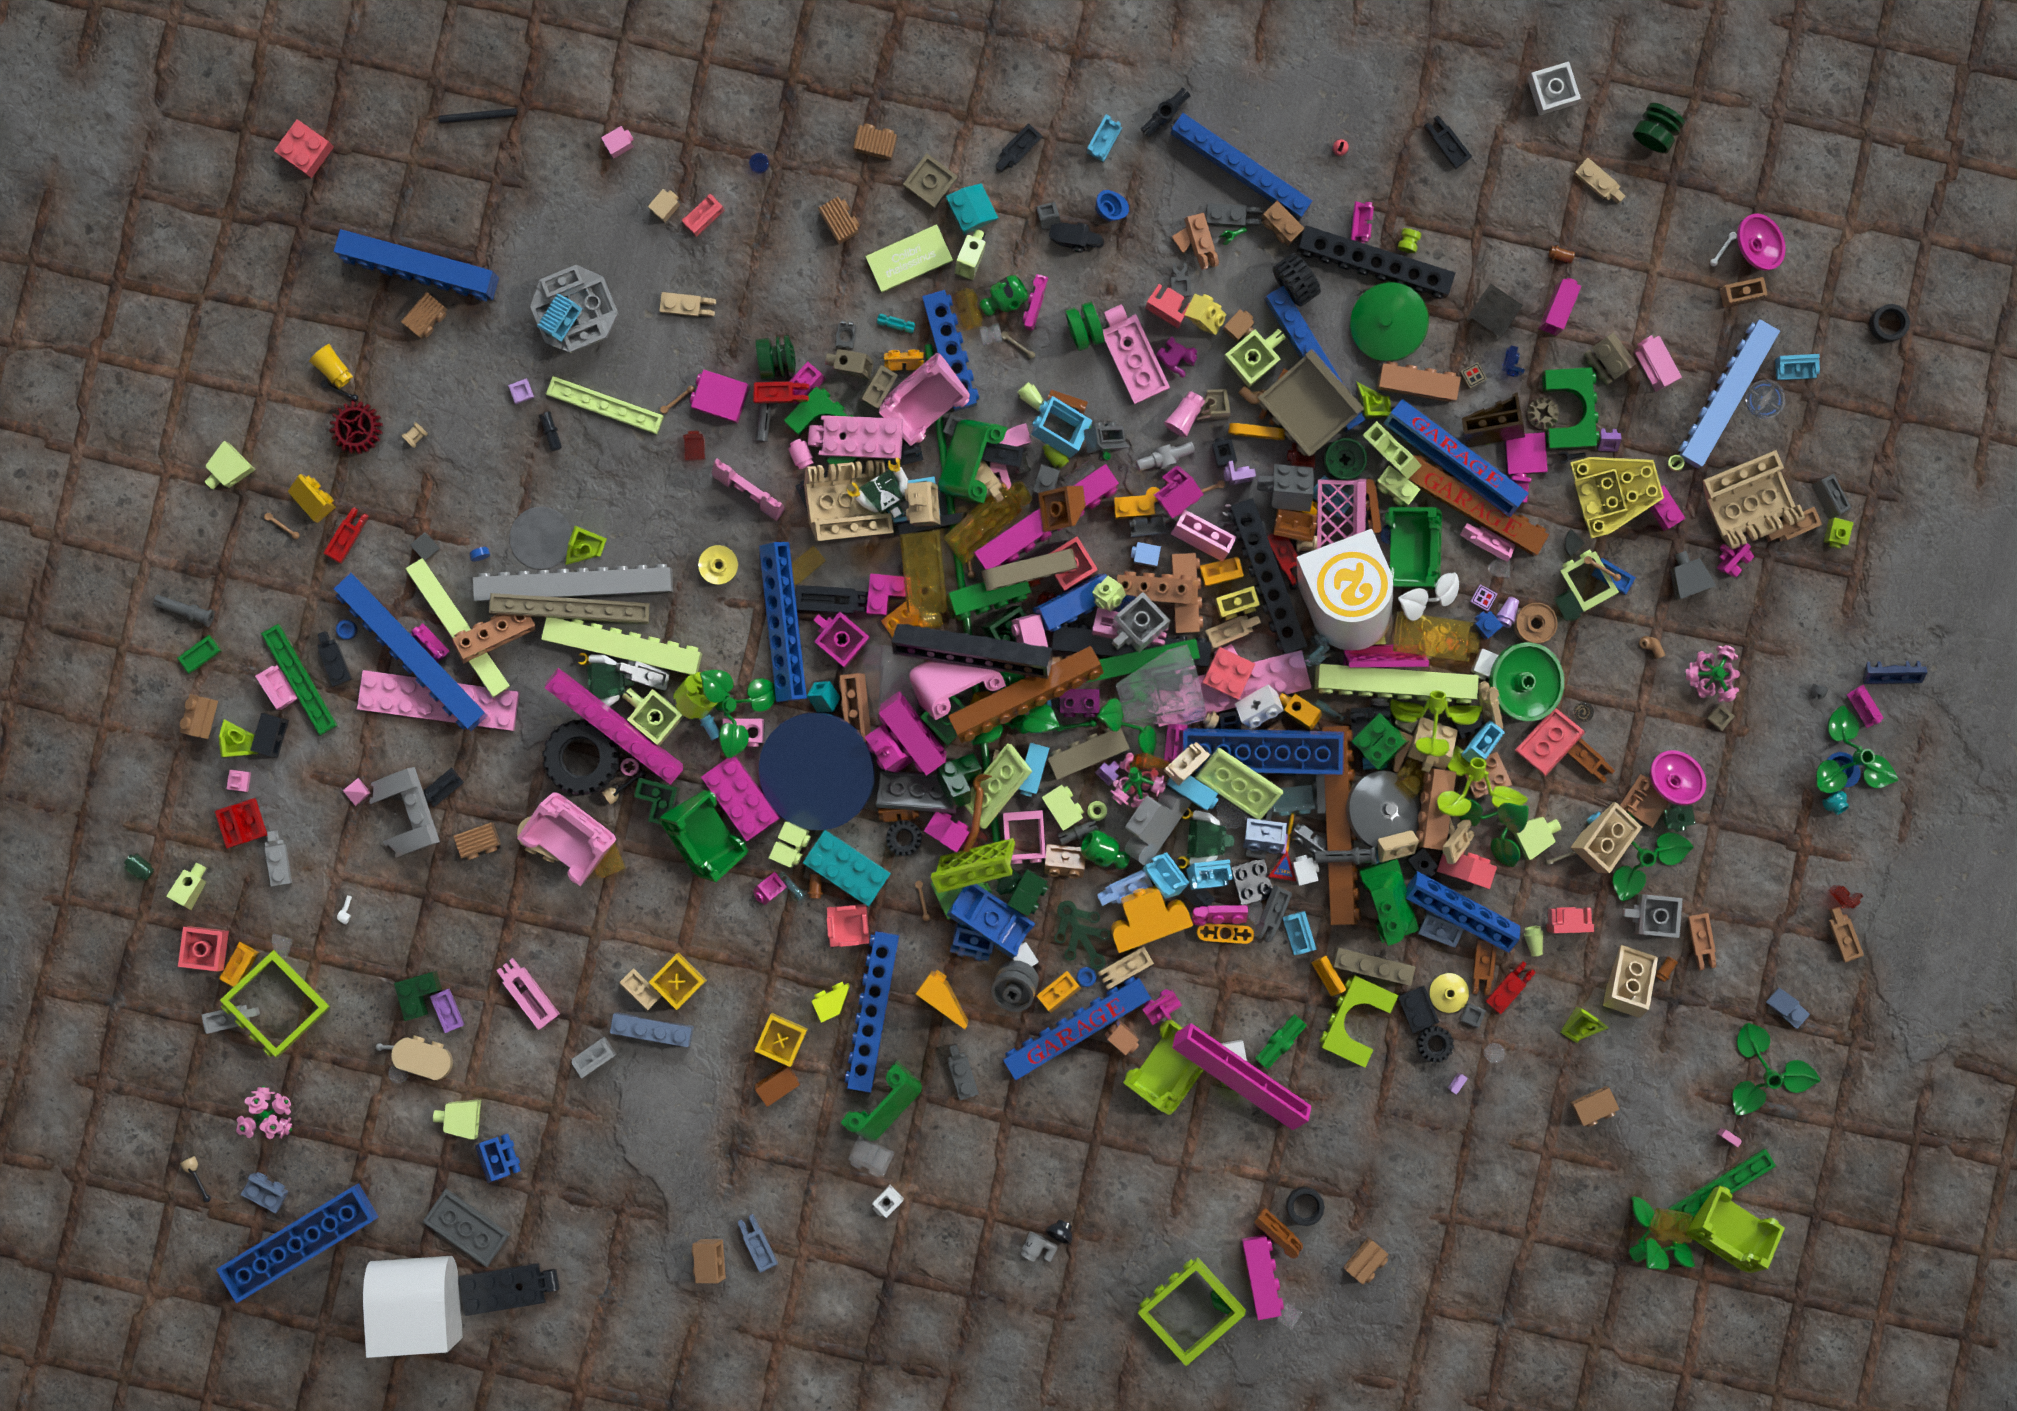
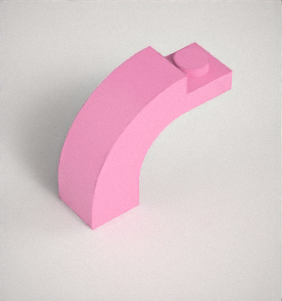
(1015, 436)

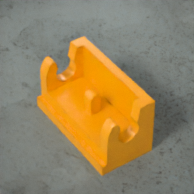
(1221, 571)
(239, 964)
(1059, 992)

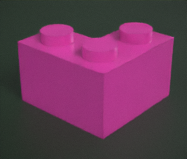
(1178, 493)
(880, 589)
(947, 831)

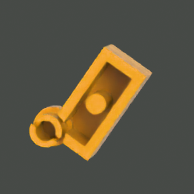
(1135, 505)

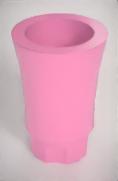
(1185, 414)

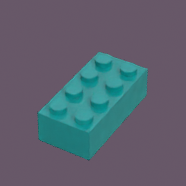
(847, 867)

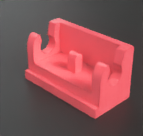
(703, 215)

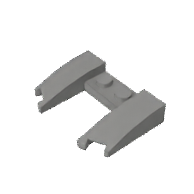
(409, 786)

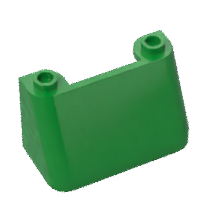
(964, 460)
(1415, 546)
(703, 837)
(905, 1090)

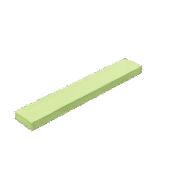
(604, 405)

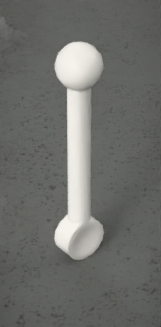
(1732, 236)

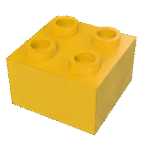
(677, 981)
(781, 1039)

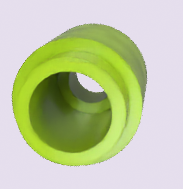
(1055, 457)

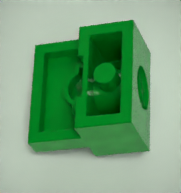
(1386, 748)

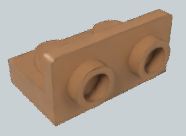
(1064, 861)

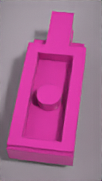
(1035, 299)

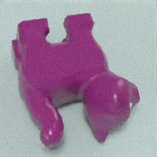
(1174, 356)

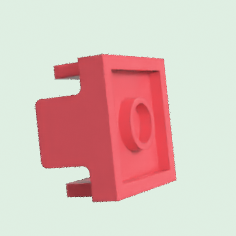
(1167, 306)
(1570, 920)
(848, 925)

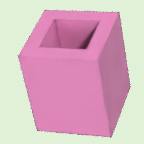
(618, 141)

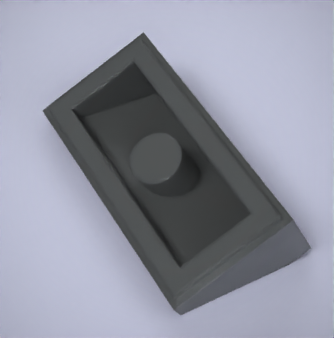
(1831, 496)

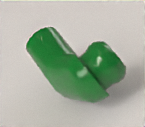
(1219, 1303)

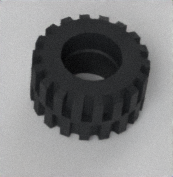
(1297, 279)

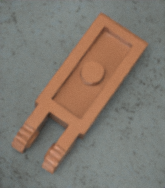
(1201, 240)
(1702, 939)

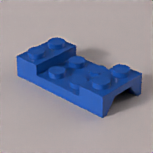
(991, 919)

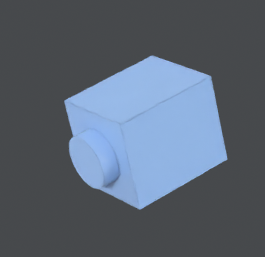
(1145, 554)

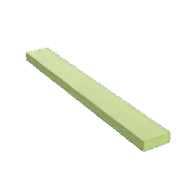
(454, 623)

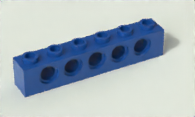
(932, 303)
(1463, 912)

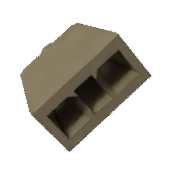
(857, 364)

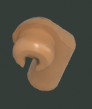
(1251, 397)
(1652, 644)

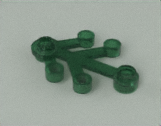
(1079, 932)

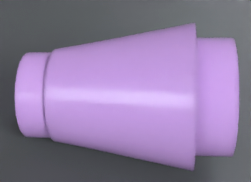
(1508, 612)

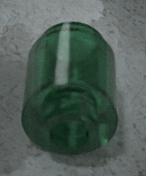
(138, 867)

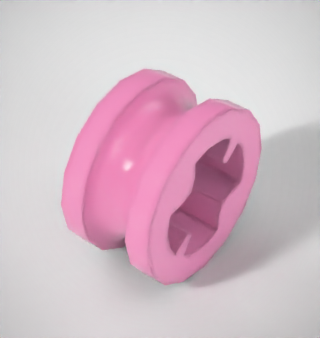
(627, 761)

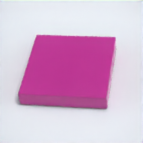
(1526, 454)

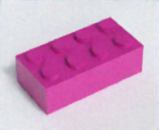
(912, 733)
(740, 797)

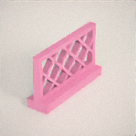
(1358, 505)

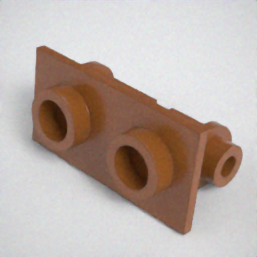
(1075, 403)
(890, 814)

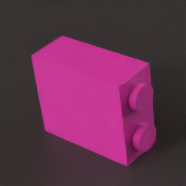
(1560, 306)
(719, 396)

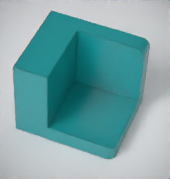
(823, 696)

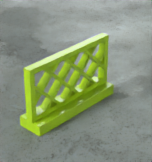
(968, 873)

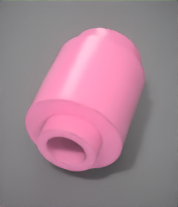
(800, 454)

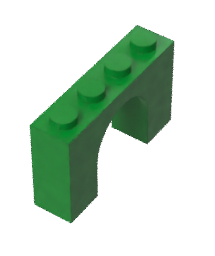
(1580, 383)
(808, 412)

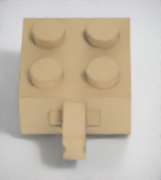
(923, 504)
(1425, 729)

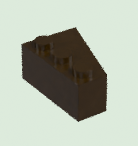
(1494, 424)

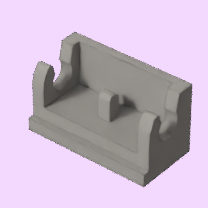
(593, 1057)

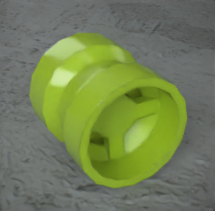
(1409, 240)

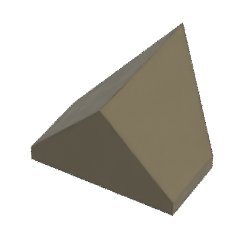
(1215, 406)

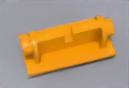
(911, 358)

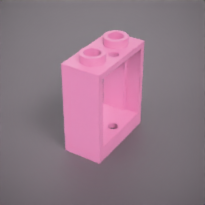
(1657, 362)
(1034, 857)

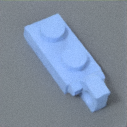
(1124, 887)

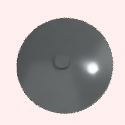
(1380, 808)

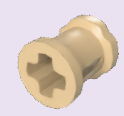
(414, 434)
(1306, 546)

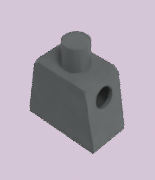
(1045, 480)
(1689, 576)

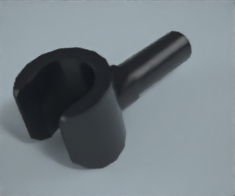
(1571, 456)

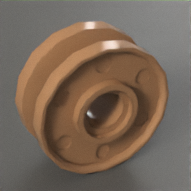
(1544, 615)

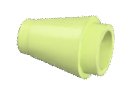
(1031, 396)
(1534, 939)

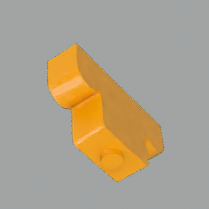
(1148, 919)

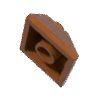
(1061, 507)

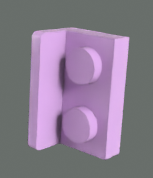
(1243, 474)

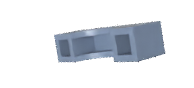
(651, 1030)

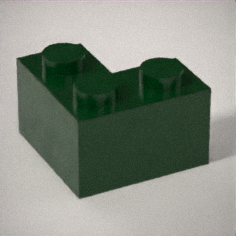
(1000, 626)
(956, 777)
(662, 796)
(1027, 893)
(411, 993)

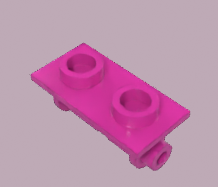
(1360, 228)
(430, 642)
(1865, 706)
(1174, 741)

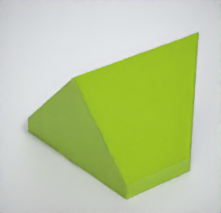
(1375, 404)
(584, 545)
(235, 741)
(1581, 1025)

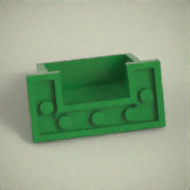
(1389, 897)

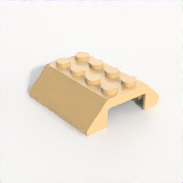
(1751, 500)
(835, 512)

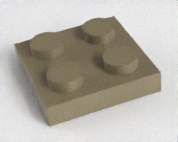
(930, 180)

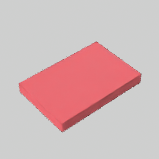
(1550, 741)

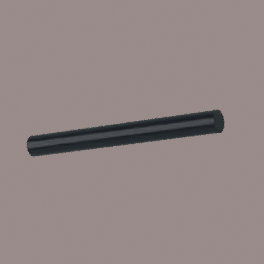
(478, 115)

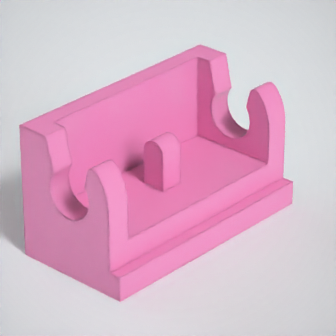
(277, 687)

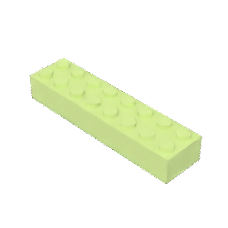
(1394, 682)

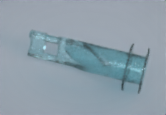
(1326, 708)
(792, 887)

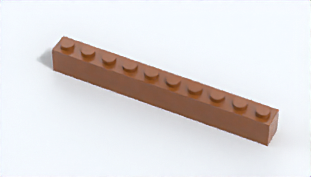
(1340, 838)

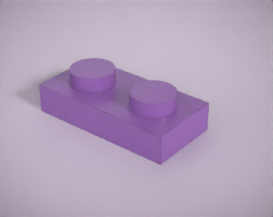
(447, 1010)

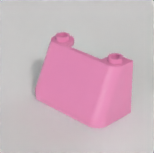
(924, 398)
(939, 680)
(568, 836)

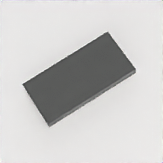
(911, 792)
(466, 1227)

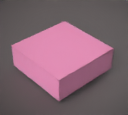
(1729, 1137)

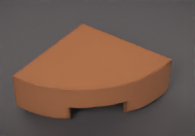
(1182, 240)

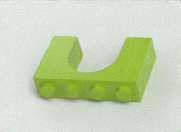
(1336, 1038)

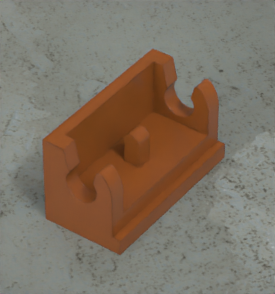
(1295, 525)
(776, 1085)

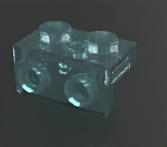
(1318, 656)
(1295, 799)

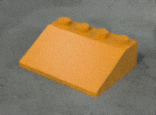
(940, 995)

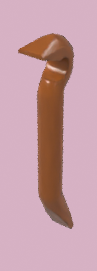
(977, 810)

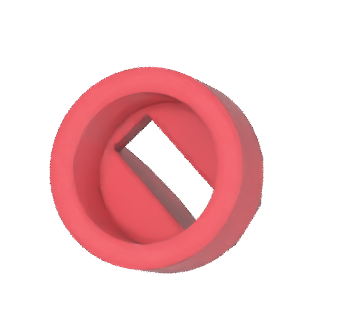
(1336, 145)

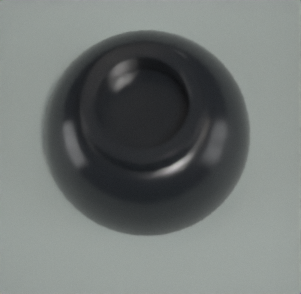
(1061, 1232)

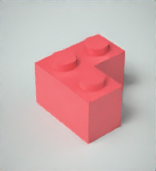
(1470, 869)

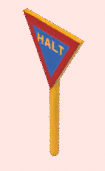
(1283, 868)

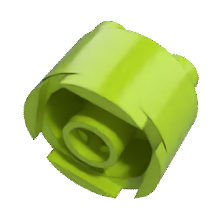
(691, 698)

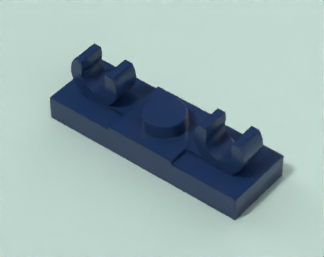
(1894, 674)

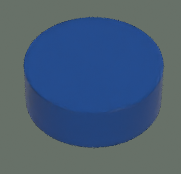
(479, 554)
(346, 629)
(1086, 976)

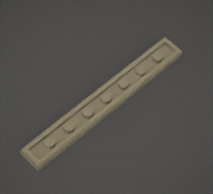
(569, 608)

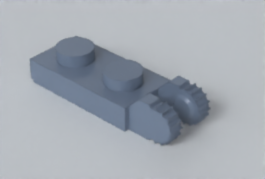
(758, 1245)

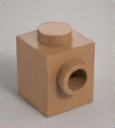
(1239, 325)

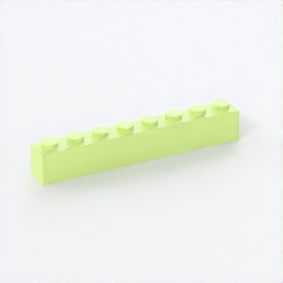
(622, 646)

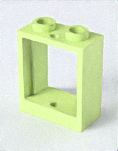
(1570, 565)

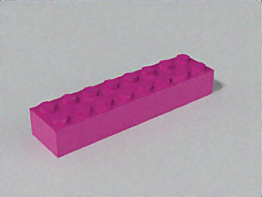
(1030, 530)

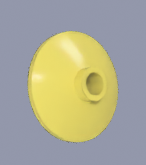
(709, 559)
(1439, 989)

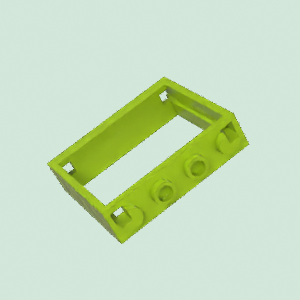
(255, 1034)
(1211, 1336)

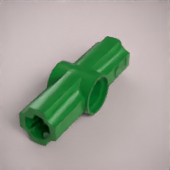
(1280, 1041)

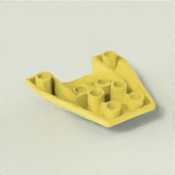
(1614, 491)

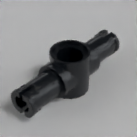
(1172, 105)

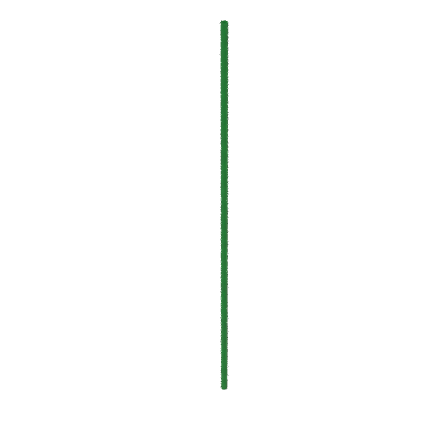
(961, 584)

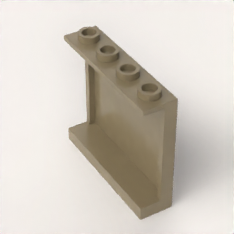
(1310, 403)

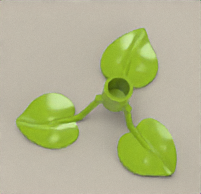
(1437, 703)
(1456, 805)

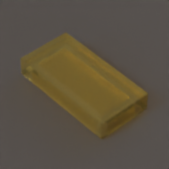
(806, 564)

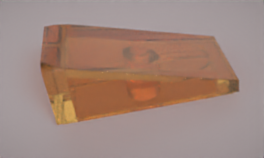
(1148, 761)

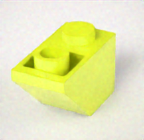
(831, 1003)

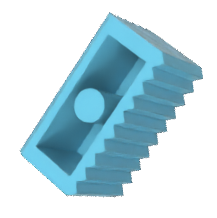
(559, 317)
(1483, 742)

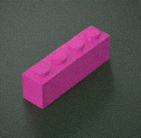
(1261, 1277)

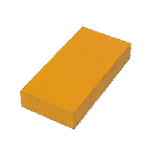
(1328, 976)

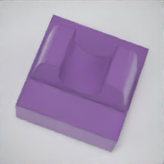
(1609, 441)
(1107, 773)

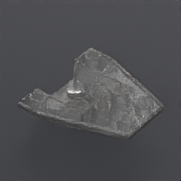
(887, 675)
(1163, 691)

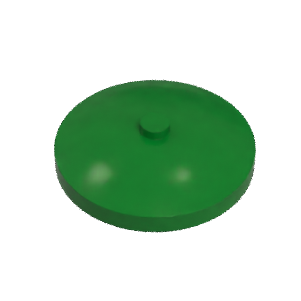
(1389, 322)
(1527, 681)

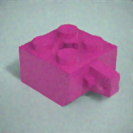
(832, 629)
(887, 749)

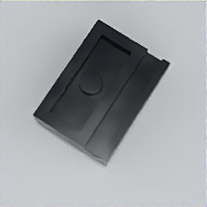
(1418, 1009)

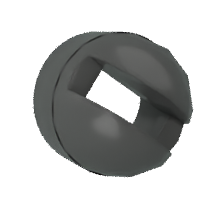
(1820, 690)

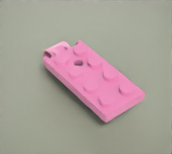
(1137, 362)
(864, 437)

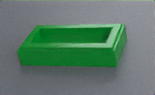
(199, 654)

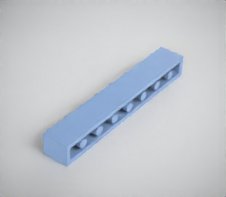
(1728, 393)

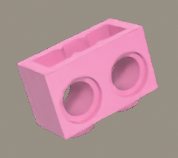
(749, 723)

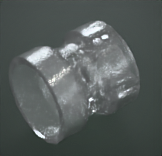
(990, 334)

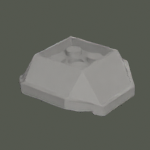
(589, 293)

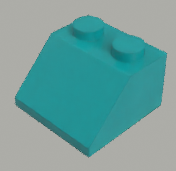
(971, 208)

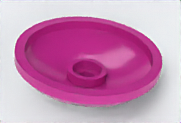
(1761, 242)
(1683, 772)

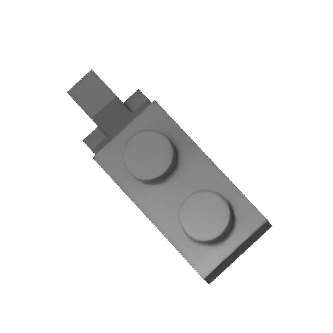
(277, 860)
(221, 1020)

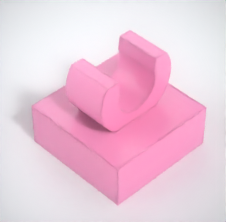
(238, 780)

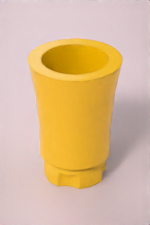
(331, 366)

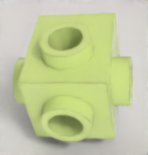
(1108, 594)

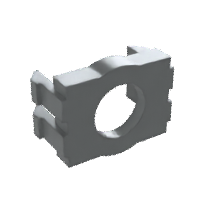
(846, 327)

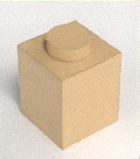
(664, 205)

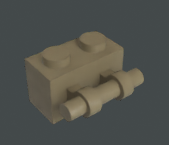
(1612, 355)

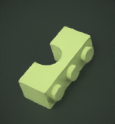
(1392, 450)

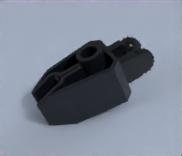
(1075, 236)

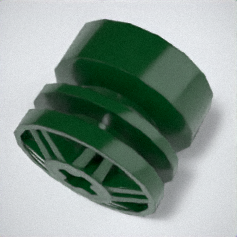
(1658, 128)
(775, 357)
(1350, 449)

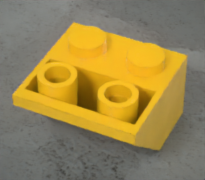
(311, 499)

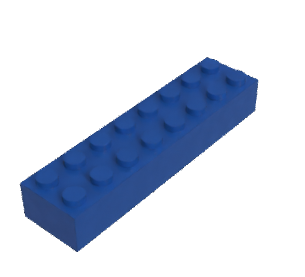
(416, 264)
(1274, 749)
(297, 1243)

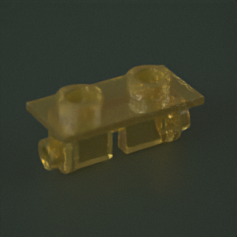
(968, 300)

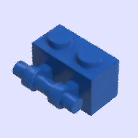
(970, 944)
(493, 1159)

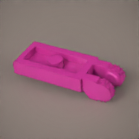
(1220, 915)

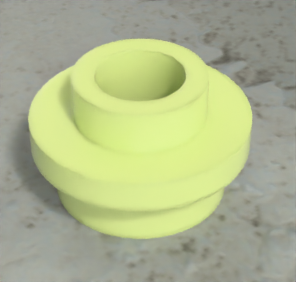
(1102, 806)

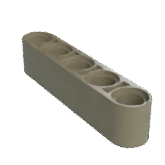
(1029, 569)

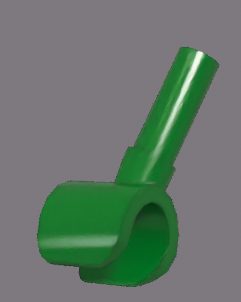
(1229, 235)

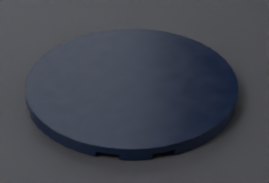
(816, 771)

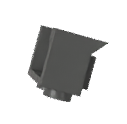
(1095, 441)

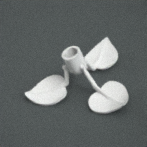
(1415, 600)

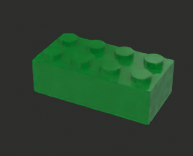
(978, 600)

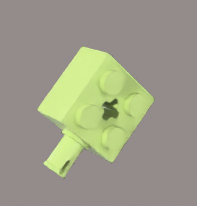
(1254, 346)
(650, 705)

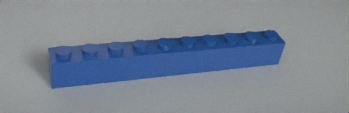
(413, 655)

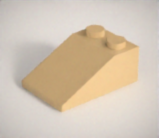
(1606, 838)
(1631, 982)

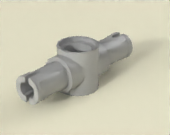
(1165, 456)

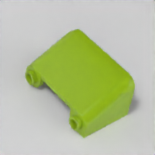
(1165, 1073)
(1735, 1232)

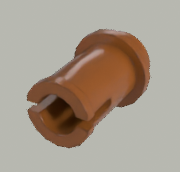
(1561, 254)
(815, 886)
(1666, 969)

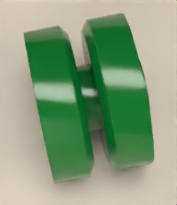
(1084, 326)

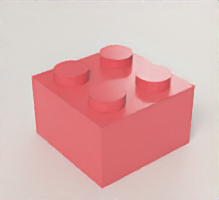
(304, 148)
(1084, 563)
(1228, 673)
(203, 948)

